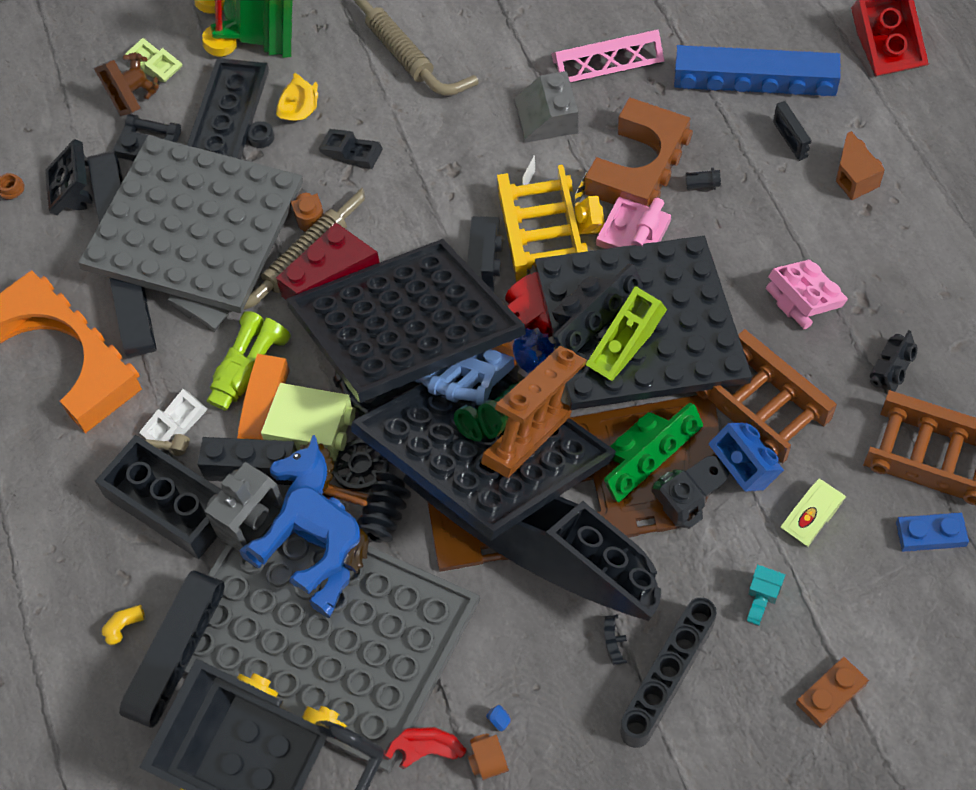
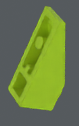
(627, 333)

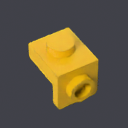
(589, 215)

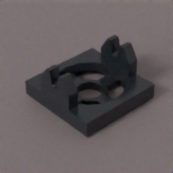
(72, 196)

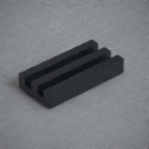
(791, 130)

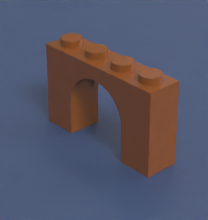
(657, 128)

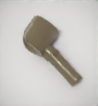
(176, 447)

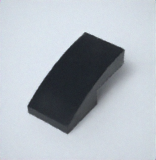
(346, 148)

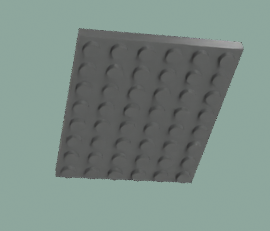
(365, 661)

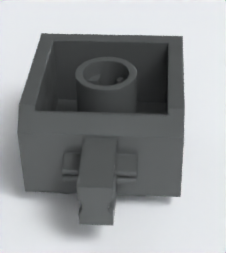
(244, 506)

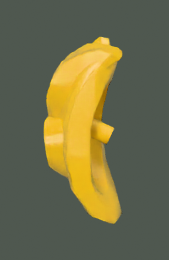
(297, 99)

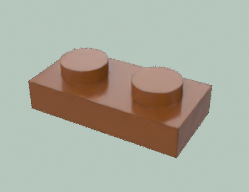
(832, 692)

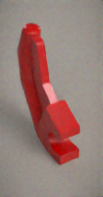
(423, 741)

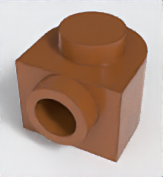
(307, 210)
(487, 756)

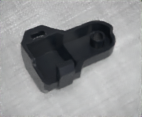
(686, 491)

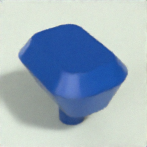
(499, 717)

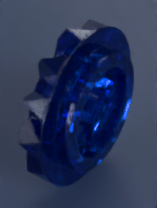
(525, 355)

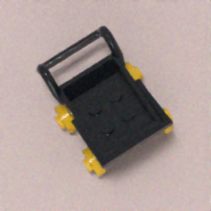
(239, 738)

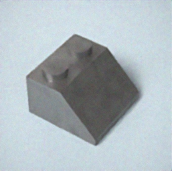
(547, 108)

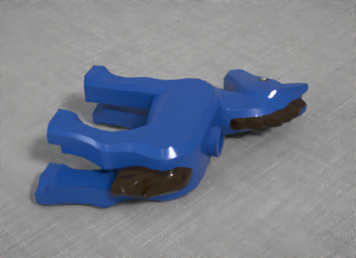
(318, 522)

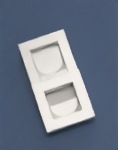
(176, 419)

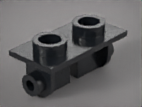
(900, 353)

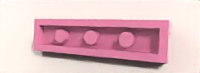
(606, 46)

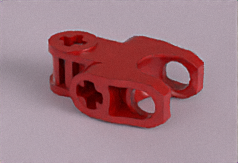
(527, 303)

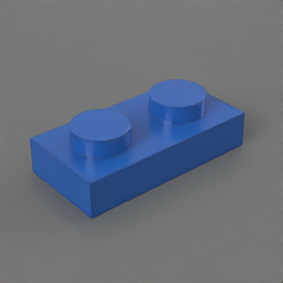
(932, 532)

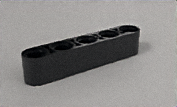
(172, 649)
(664, 686)

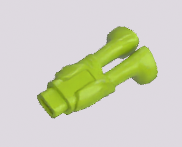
(235, 370)

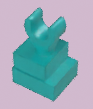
(765, 588)

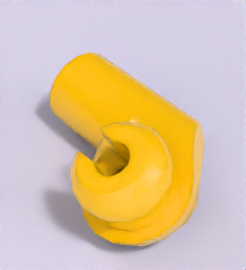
(119, 620)

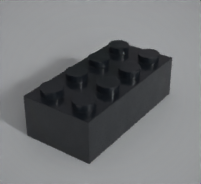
(161, 495)

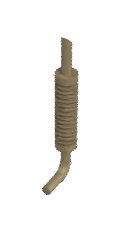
(407, 53)
(301, 244)

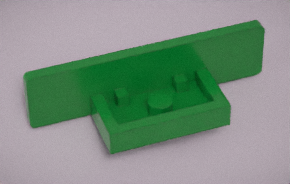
(648, 446)

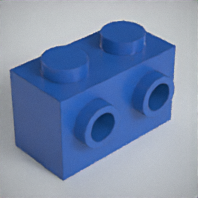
(746, 456)

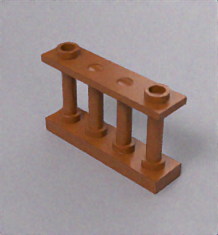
(792, 387)
(533, 411)
(928, 419)

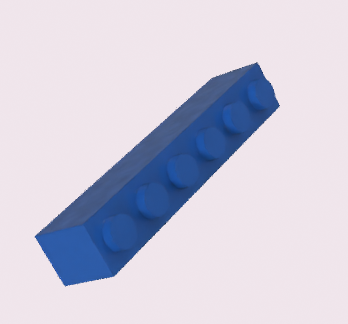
(757, 70)

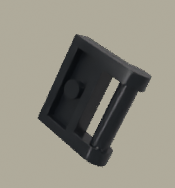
(130, 142)

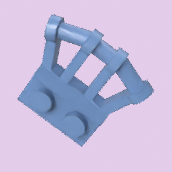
(483, 368)

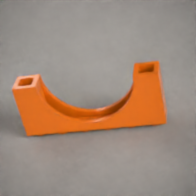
(104, 378)

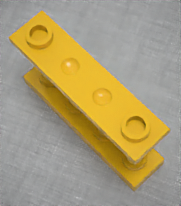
(514, 214)

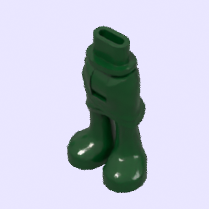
(484, 422)

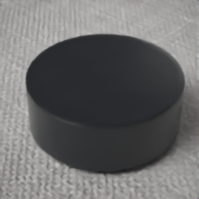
(260, 134)

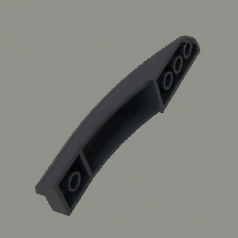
(576, 552)

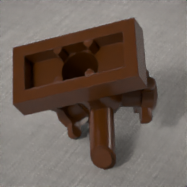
(121, 85)

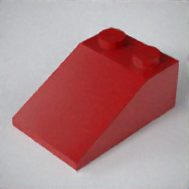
(890, 35)

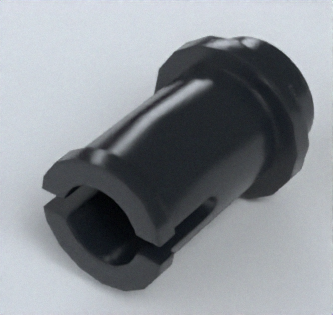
(703, 179)

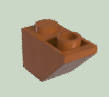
(858, 168)

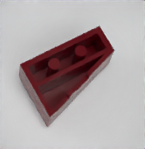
(327, 259)

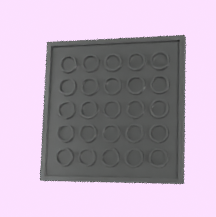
(192, 224)

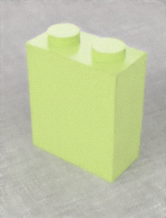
(306, 412)

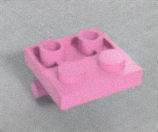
(633, 224)
(804, 291)

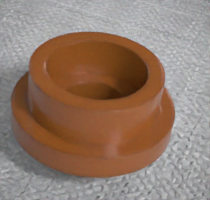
(11, 186)

